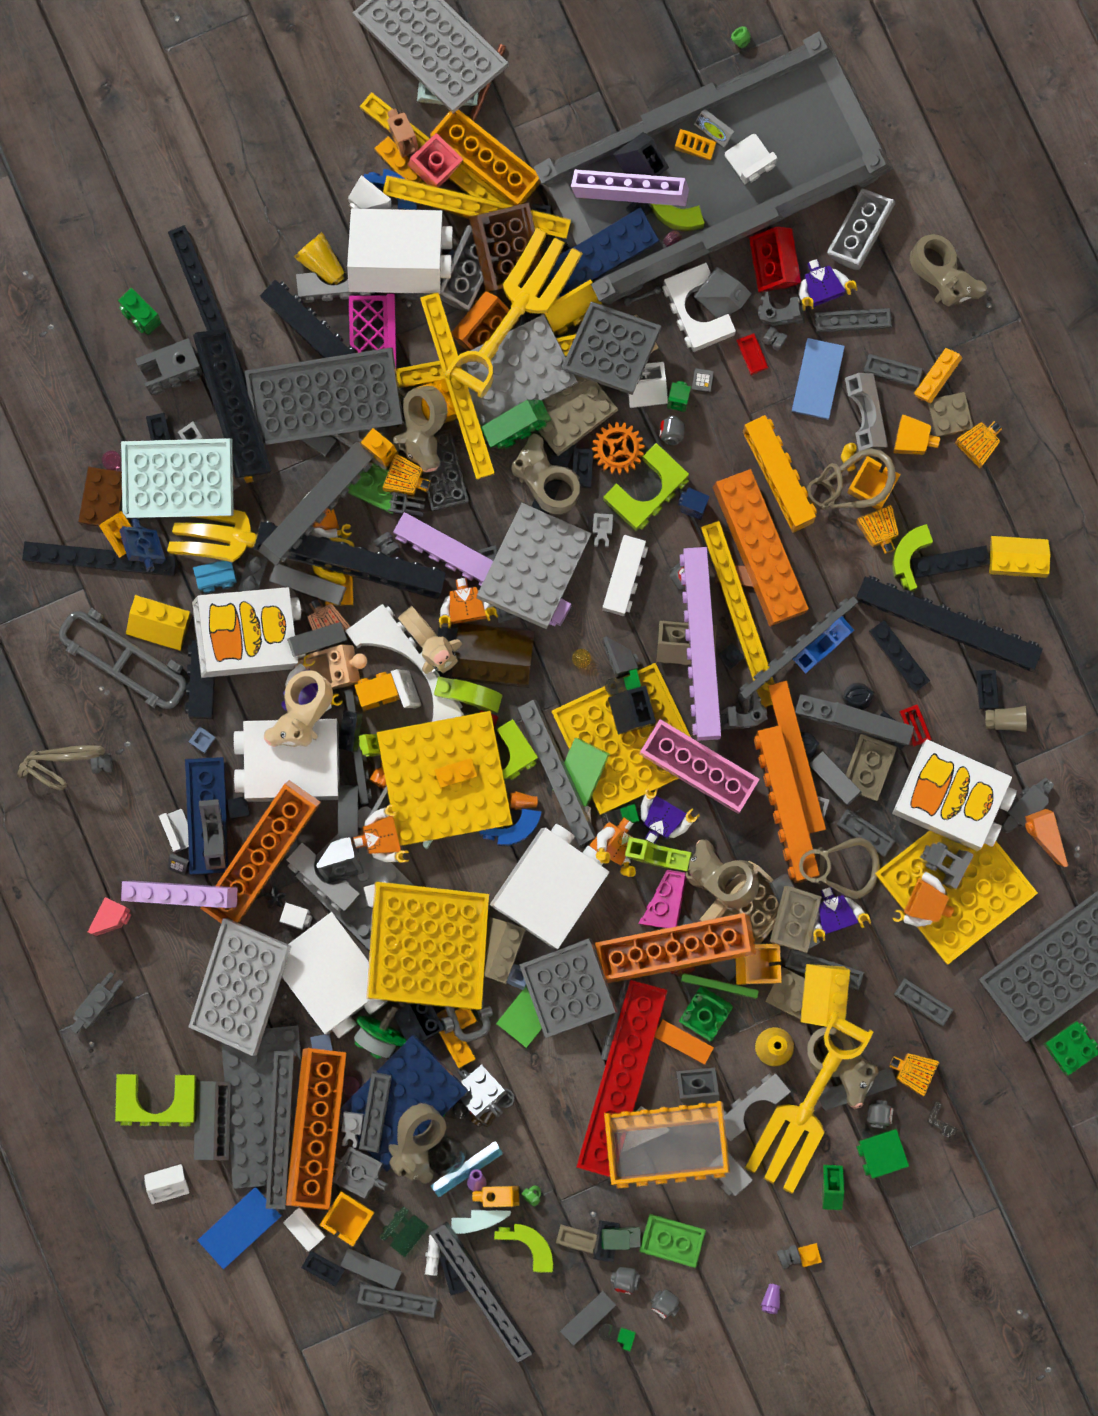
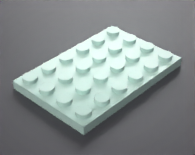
(177, 478)

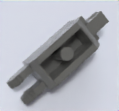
(1032, 801)
(95, 1004)

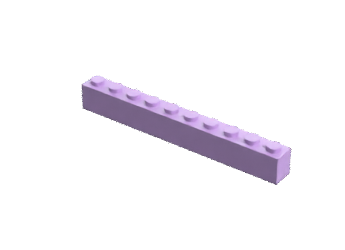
(455, 555)
(701, 644)

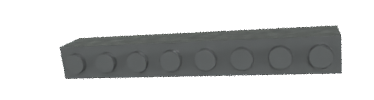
(316, 503)

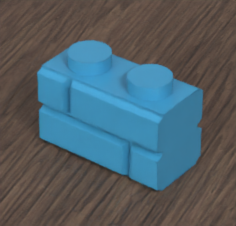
(215, 575)

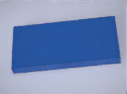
(239, 1228)

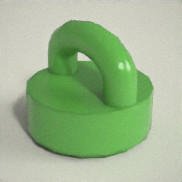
(741, 37)
(530, 1197)

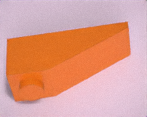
(1044, 830)

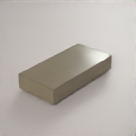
(576, 1239)

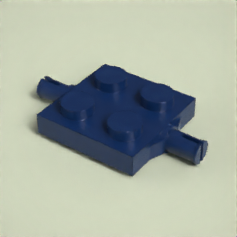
(142, 545)

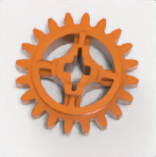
(625, 453)

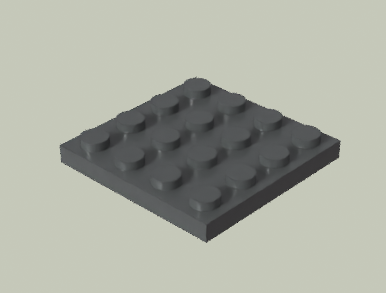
(611, 348)
(568, 988)

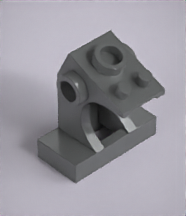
(790, 314)
(732, 720)
(934, 856)

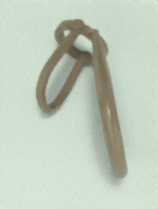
(838, 470)
(61, 754)
(824, 855)

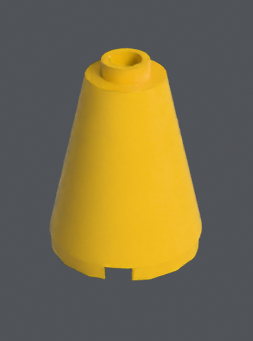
(321, 259)
(765, 1046)

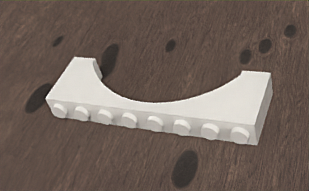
(382, 631)

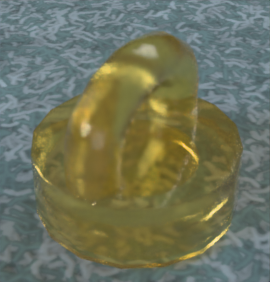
(581, 658)

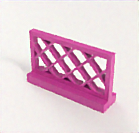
(388, 321)

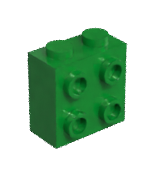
(140, 312)
(1072, 1048)
(882, 1154)

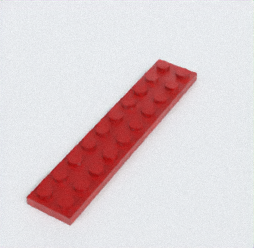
(623, 1069)

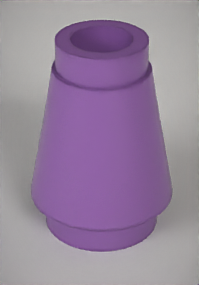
(476, 1184)
(771, 1300)

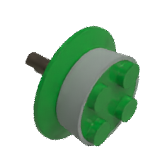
(378, 1035)

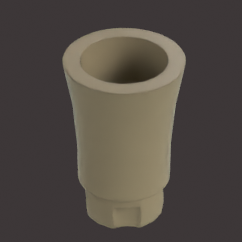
(1007, 719)

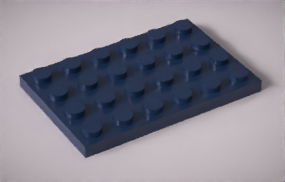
(415, 1080)

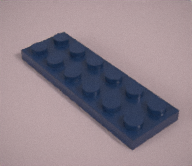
(608, 249)
(203, 782)

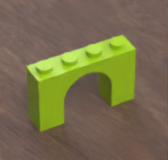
(637, 512)
(520, 751)
(129, 1109)

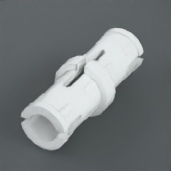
(432, 1257)

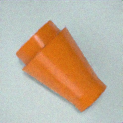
(522, 801)

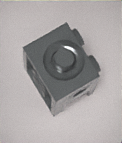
(176, 364)

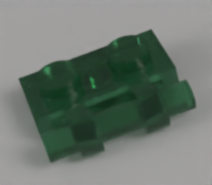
(408, 1235)

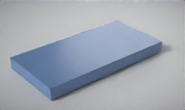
(817, 379)

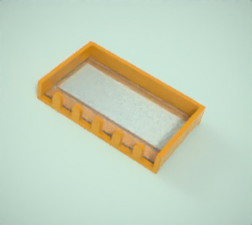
(667, 1144)

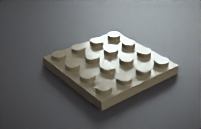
(575, 413)

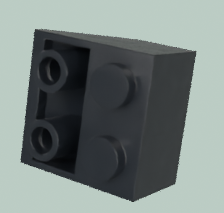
(641, 157)
(632, 710)
(418, 1021)

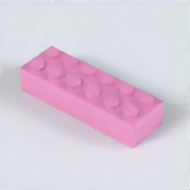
(699, 766)

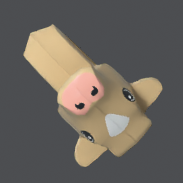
(436, 650)
(297, 725)

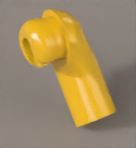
(847, 452)

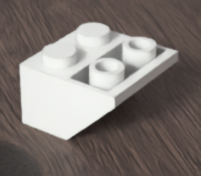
(651, 387)

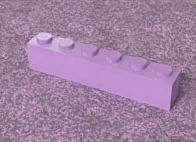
(630, 187)
(179, 894)

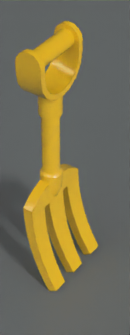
(522, 300)
(238, 538)
(802, 1116)

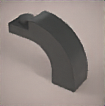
(348, 811)
(213, 834)

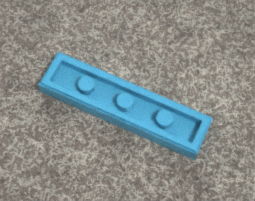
(476, 1162)

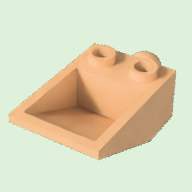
(337, 665)

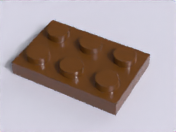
(101, 496)

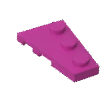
(667, 901)

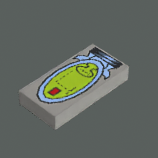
(714, 128)

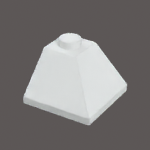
(368, 196)

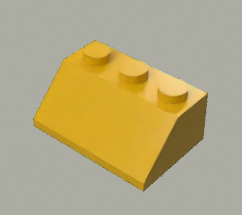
(571, 308)
(1019, 557)
(158, 623)
(824, 993)

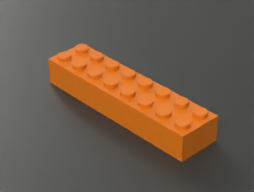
(760, 547)
(786, 802)
(265, 849)
(676, 948)
(316, 1128)

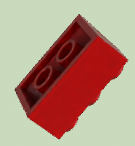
(775, 259)

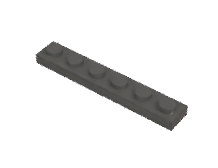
(362, 775)

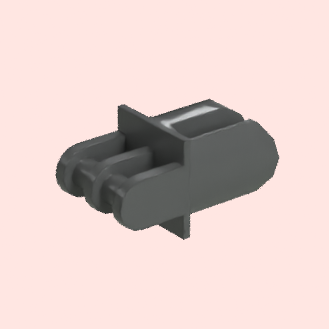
(405, 504)

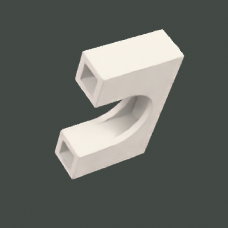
(697, 333)

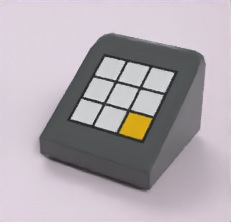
(702, 380)
(178, 864)

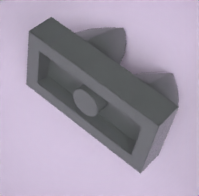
(253, 573)

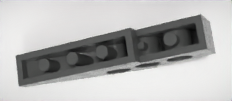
(854, 720)

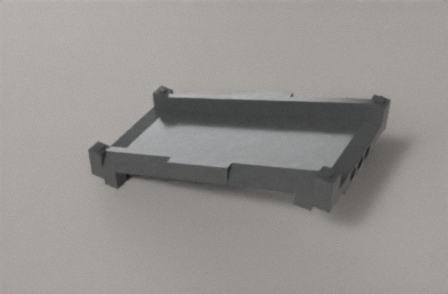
(798, 110)

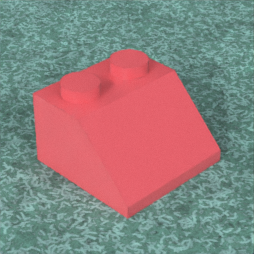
(435, 161)
(109, 917)

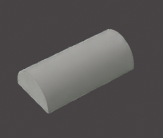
(860, 229)
(465, 275)

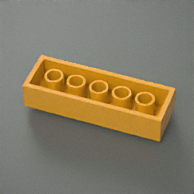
(488, 158)
(779, 473)

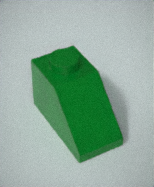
(679, 396)
(832, 1187)

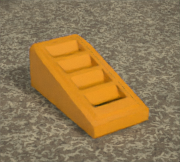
(696, 138)

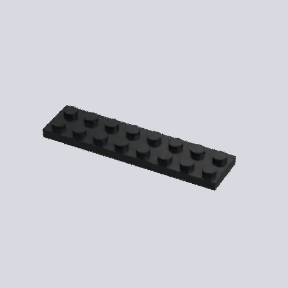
(232, 402)

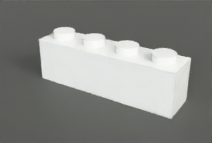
(624, 575)

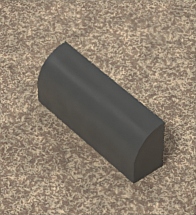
(212, 1120)

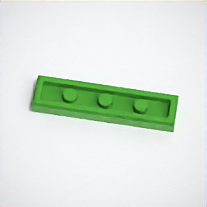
(721, 986)

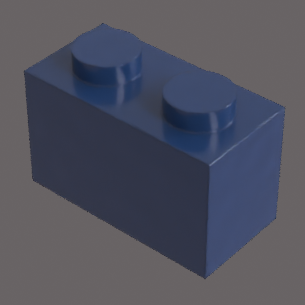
(693, 503)

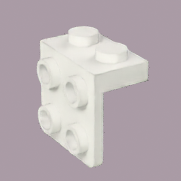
(750, 159)

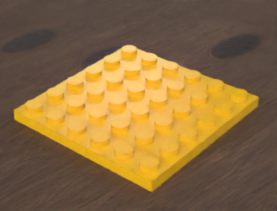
(626, 771)
(462, 808)
(984, 898)
(427, 946)

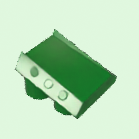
(706, 1013)

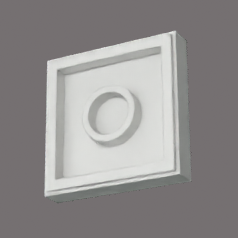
(406, 688)

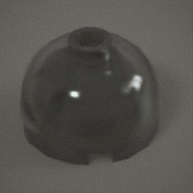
(447, 1155)

